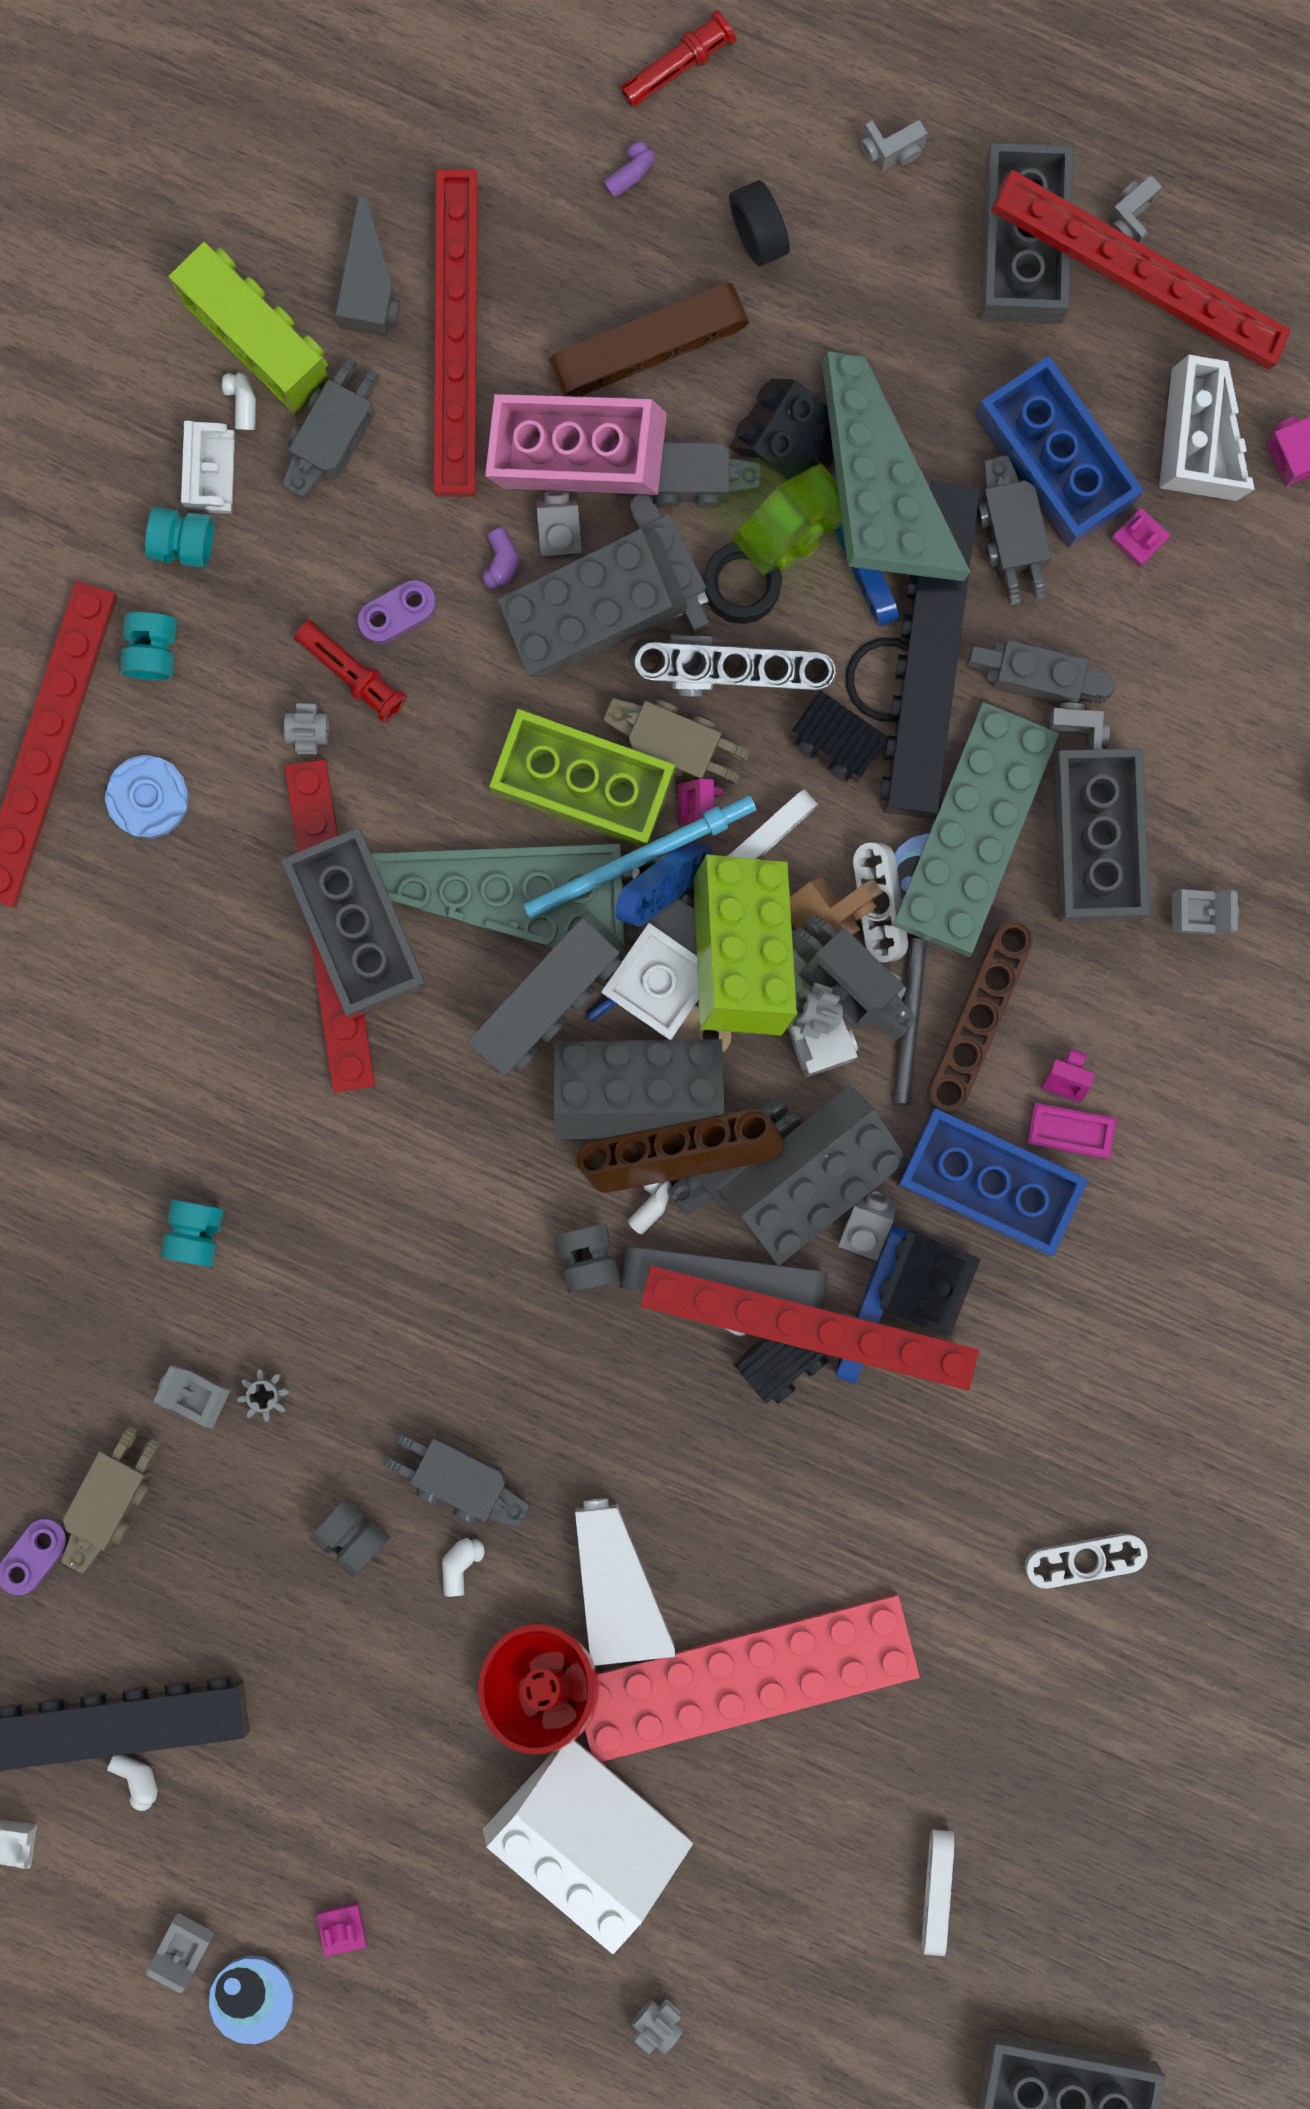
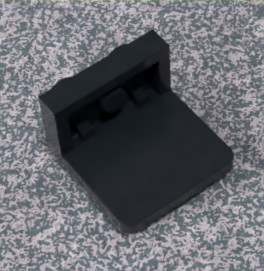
(786, 429)
(928, 1282)

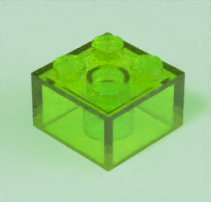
(791, 521)

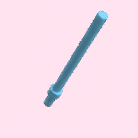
(713, 822)

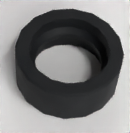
(759, 223)
(725, 609)

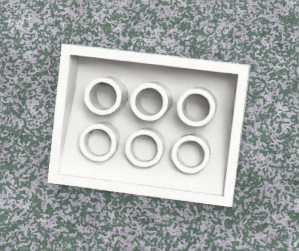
(588, 1844)

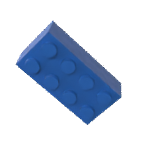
(1059, 451)
(992, 1182)

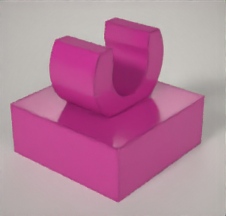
(1140, 537)
(696, 798)
(1068, 1078)
(341, 1929)

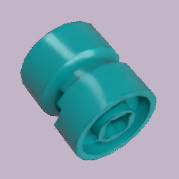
(179, 537)
(144, 660)
(191, 1233)

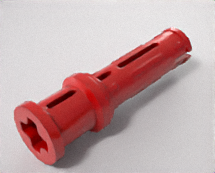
(692, 50)
(368, 679)

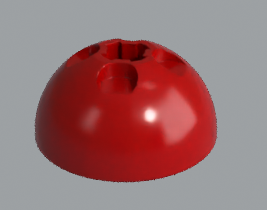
(519, 1684)

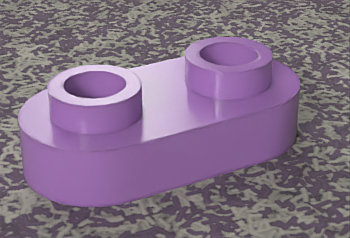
(398, 614)
(32, 1557)

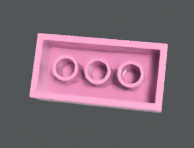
(576, 444)

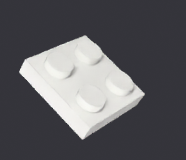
(656, 981)

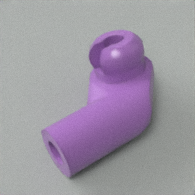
(632, 172)
(505, 560)

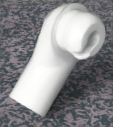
(245, 399)
(652, 1208)
(456, 1562)
(139, 1779)

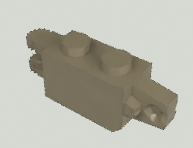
(673, 738)
(105, 1500)

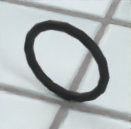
(850, 671)

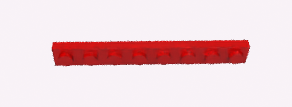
(1140, 269)
(455, 333)
(50, 733)
(345, 1037)
(809, 1328)

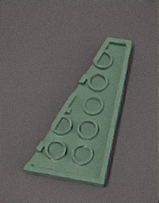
(883, 496)
(493, 884)

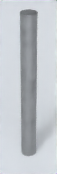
(909, 1039)

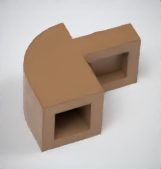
(821, 900)

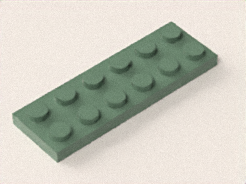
(976, 829)

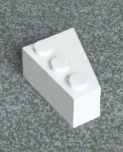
(1202, 432)
(829, 1049)

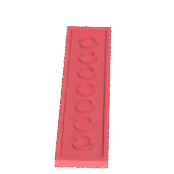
(751, 1677)

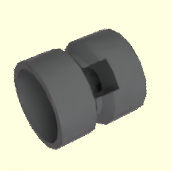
(592, 1272)
(349, 1537)

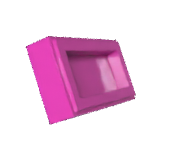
(1071, 1131)

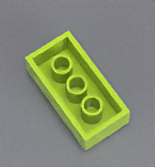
(249, 327)
(582, 779)
(744, 945)

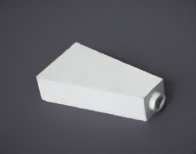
(618, 1599)

